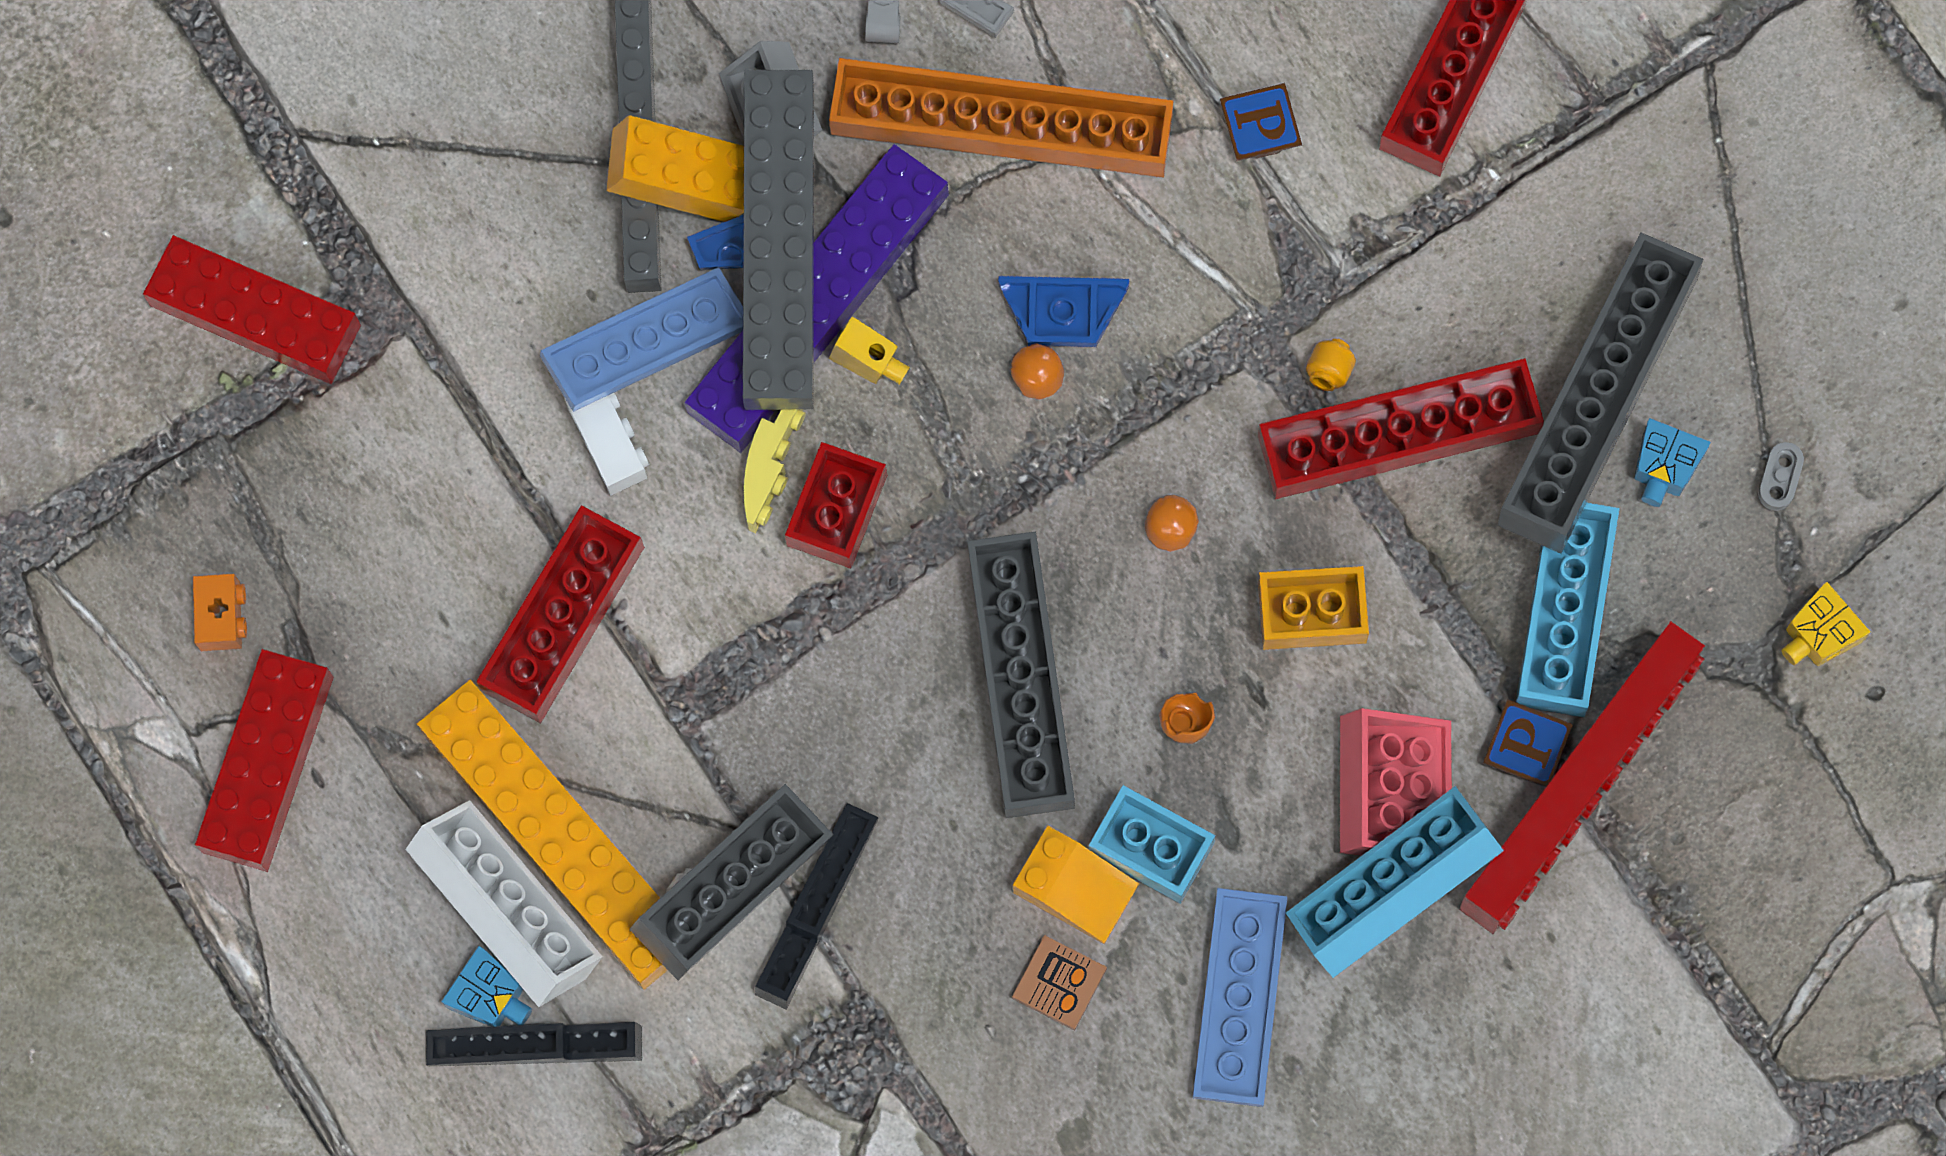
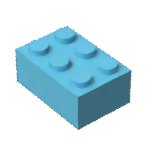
(1152, 844)

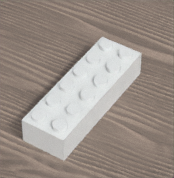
(503, 903)

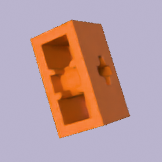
(209, 595)

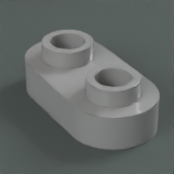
(1779, 477)

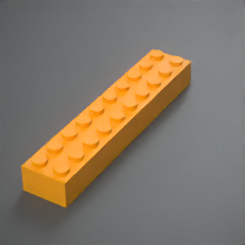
(545, 823)

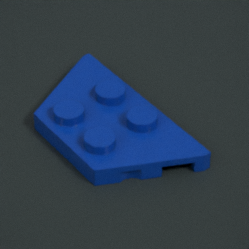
(1063, 308)

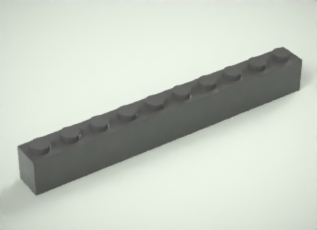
(637, 99)

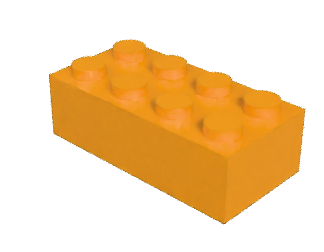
(677, 169)

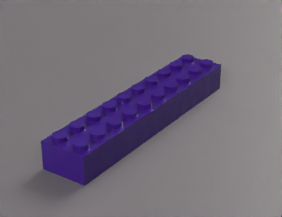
(848, 265)

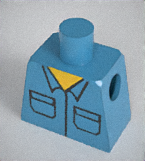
(1667, 460)
(487, 992)

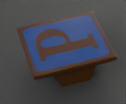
(1261, 122)
(1527, 743)

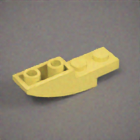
(763, 473)

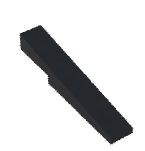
(815, 906)
(535, 1044)

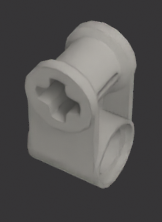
(883, 21)

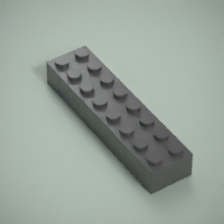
(1021, 675)

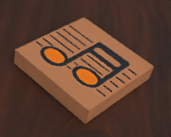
(1059, 983)

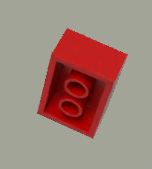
(836, 505)

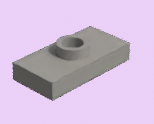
(985, 14)

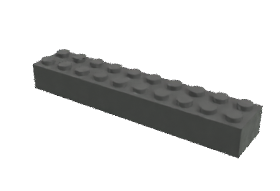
(778, 240)
(1600, 393)

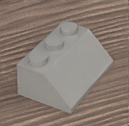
(762, 56)

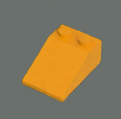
(1074, 885)

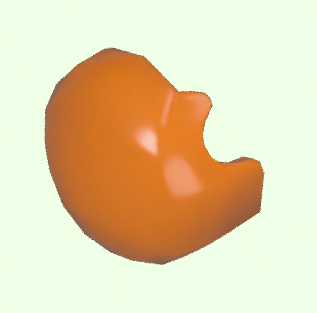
(1037, 371)
(1171, 523)
(1186, 718)

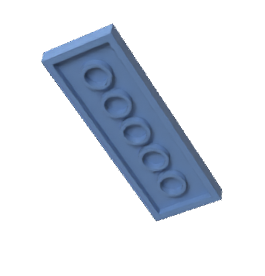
(644, 339)
(1240, 997)

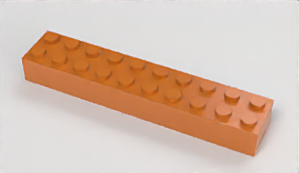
(1001, 117)

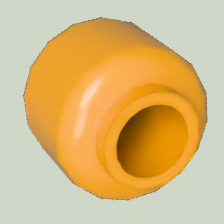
(1330, 364)

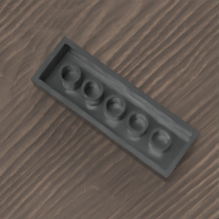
(731, 882)

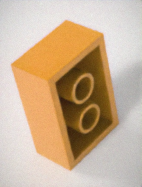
(1313, 607)

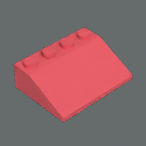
(1388, 773)

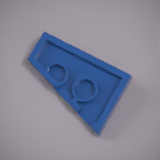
(719, 245)

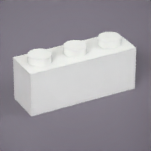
(610, 444)

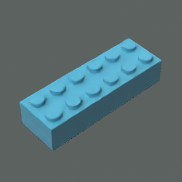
(1568, 616)
(1394, 882)

